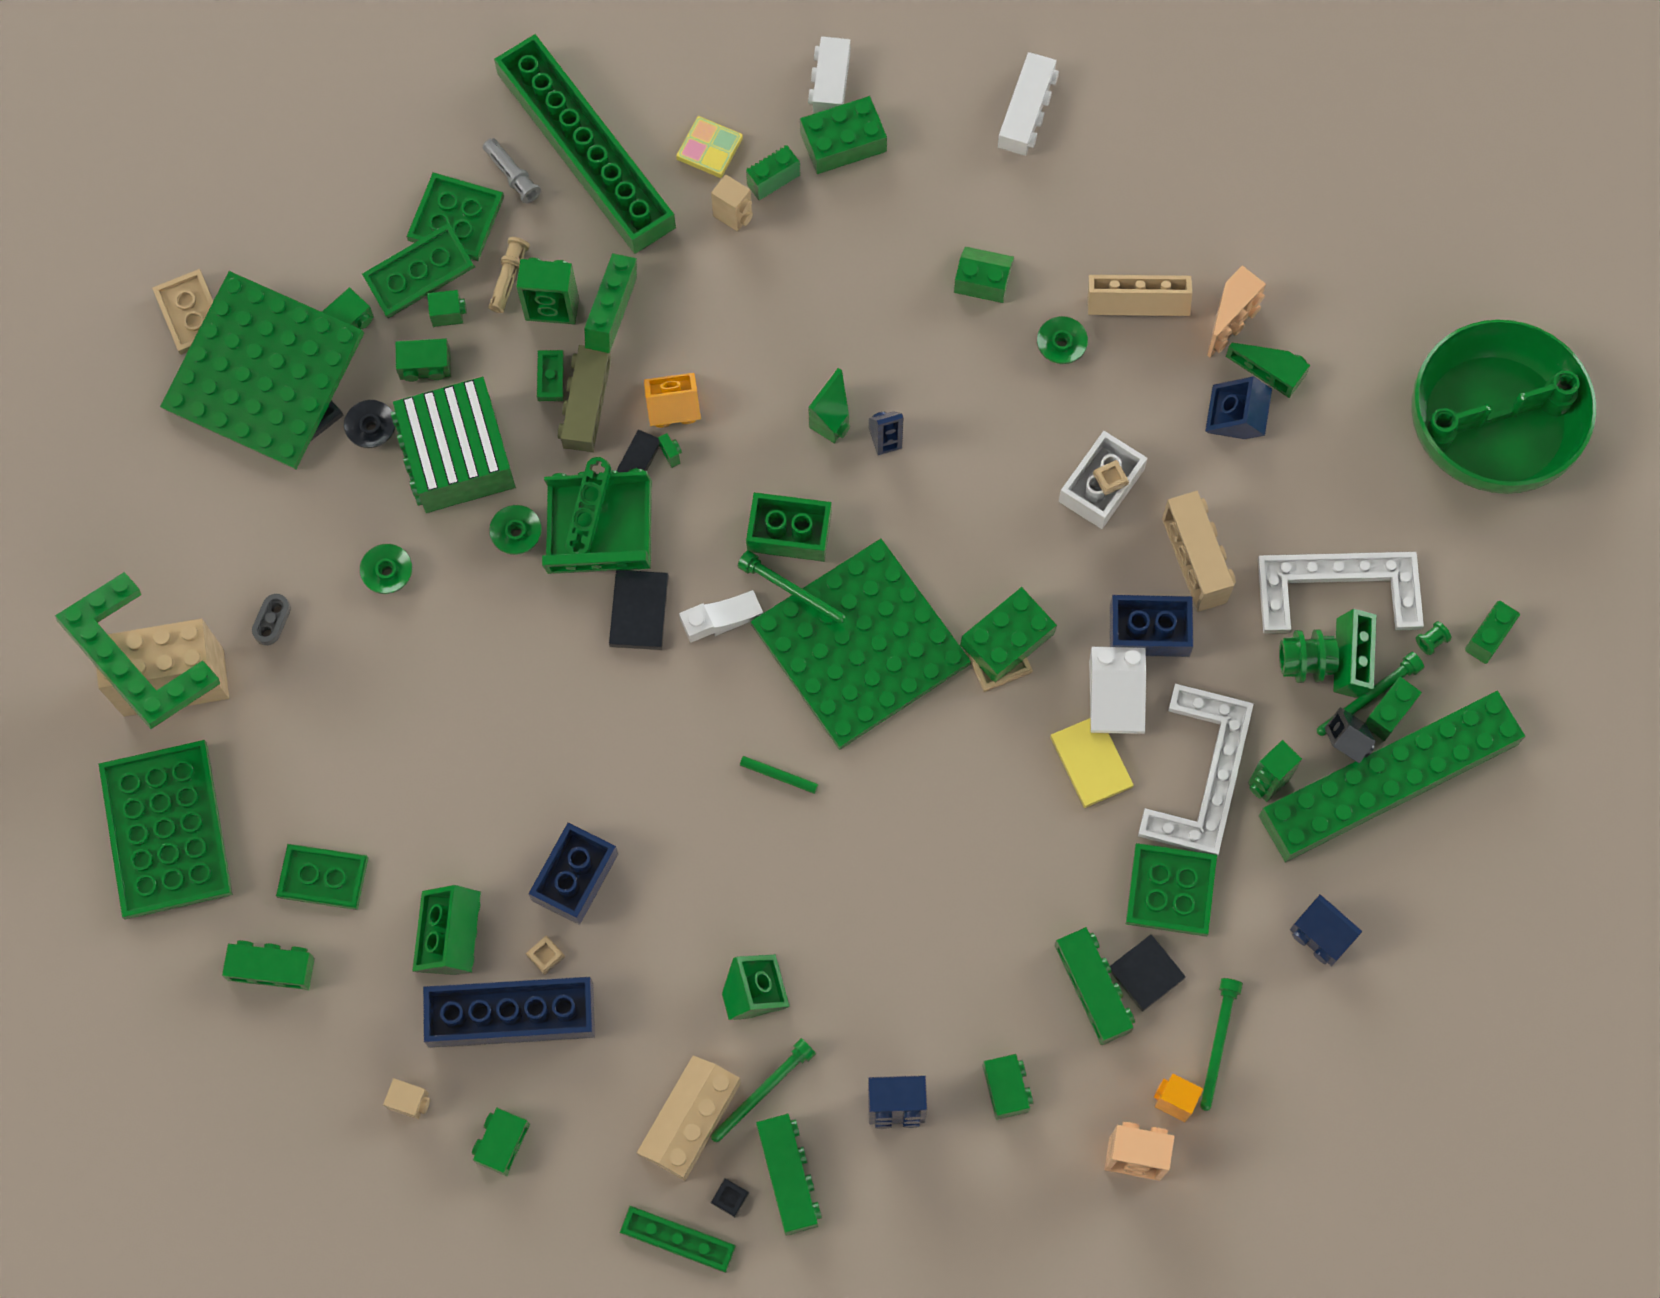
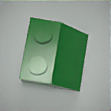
(983, 274)

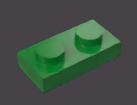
(550, 375)

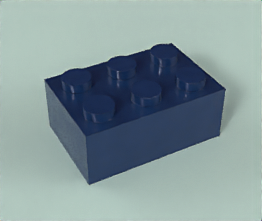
(1154, 623)
(573, 873)
(897, 1101)

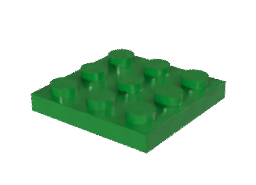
(464, 205)
(1171, 889)

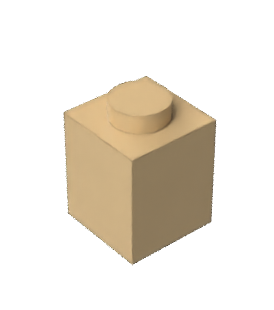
(407, 1099)

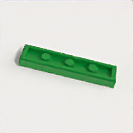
(677, 1239)

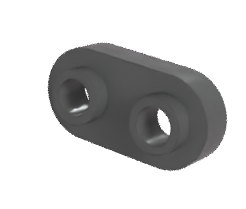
(271, 621)

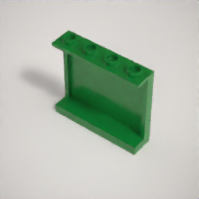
(622, 530)

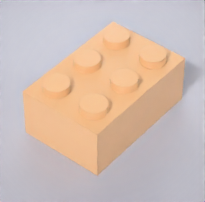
(1139, 1151)

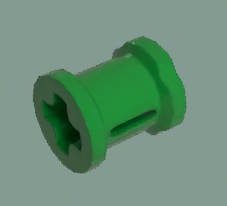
(1433, 638)

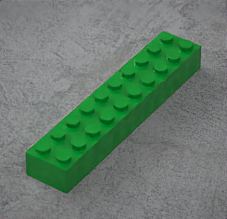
(585, 143)
(1391, 776)

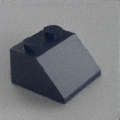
(1239, 408)
(1325, 931)

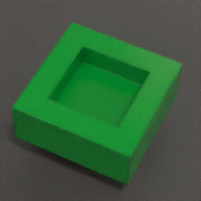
(670, 449)

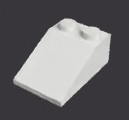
(1117, 690)

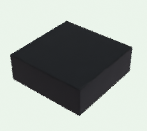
(730, 1197)

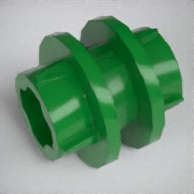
(1305, 656)

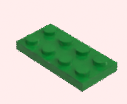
(418, 270)

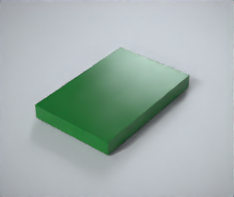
(322, 876)

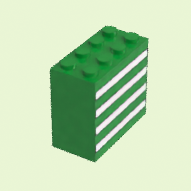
(452, 445)

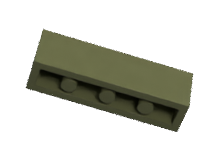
(585, 399)

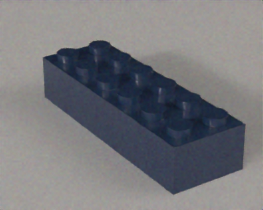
(508, 1012)

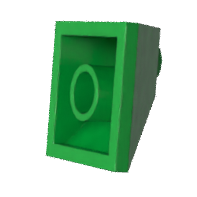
(830, 409)
(754, 987)

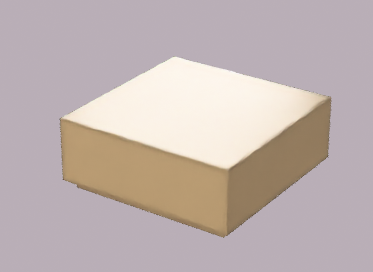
(1110, 477)
(545, 955)

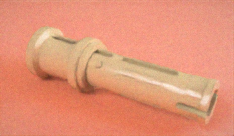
(510, 267)

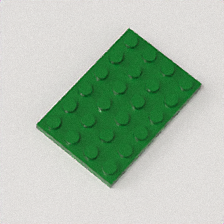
(164, 829)

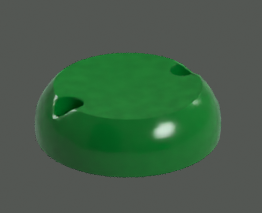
(1503, 406)

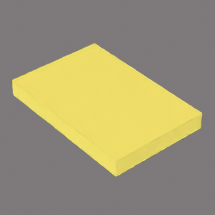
(1091, 763)

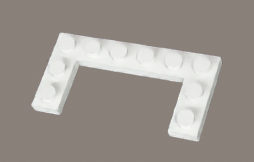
(1397, 567)
(1207, 832)

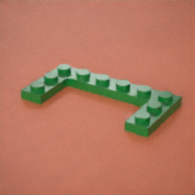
(151, 705)

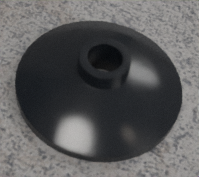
(366, 414)

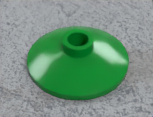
(1065, 330)
(511, 519)
(382, 558)

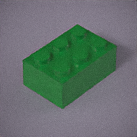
(843, 135)
(548, 291)
(789, 526)
(1008, 634)

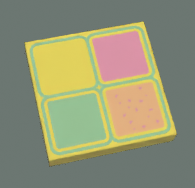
(709, 147)

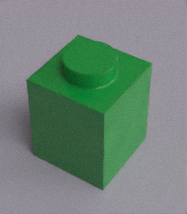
(446, 308)

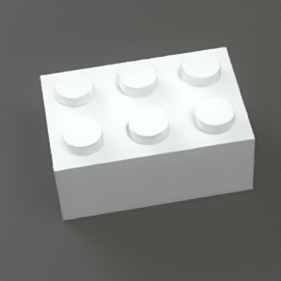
(1082, 490)

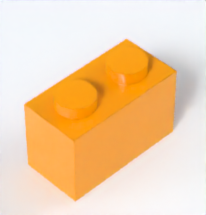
(1177, 1097)

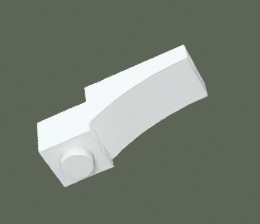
(720, 616)

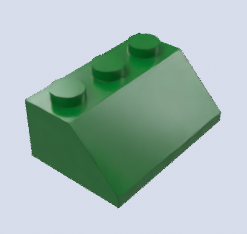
(447, 930)

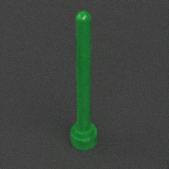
(750, 563)
(1410, 665)
(1229, 991)
(800, 1053)

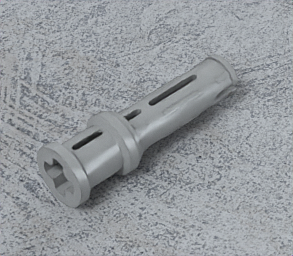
(517, 177)

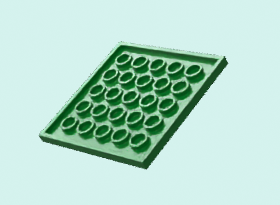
(262, 370)
(874, 661)

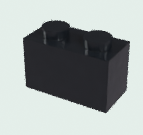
(1350, 735)

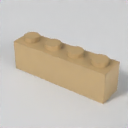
(1139, 295)

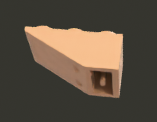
(1238, 302)

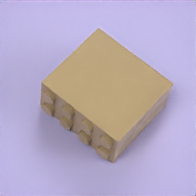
(166, 653)

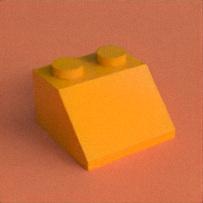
(672, 400)

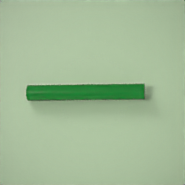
(779, 774)

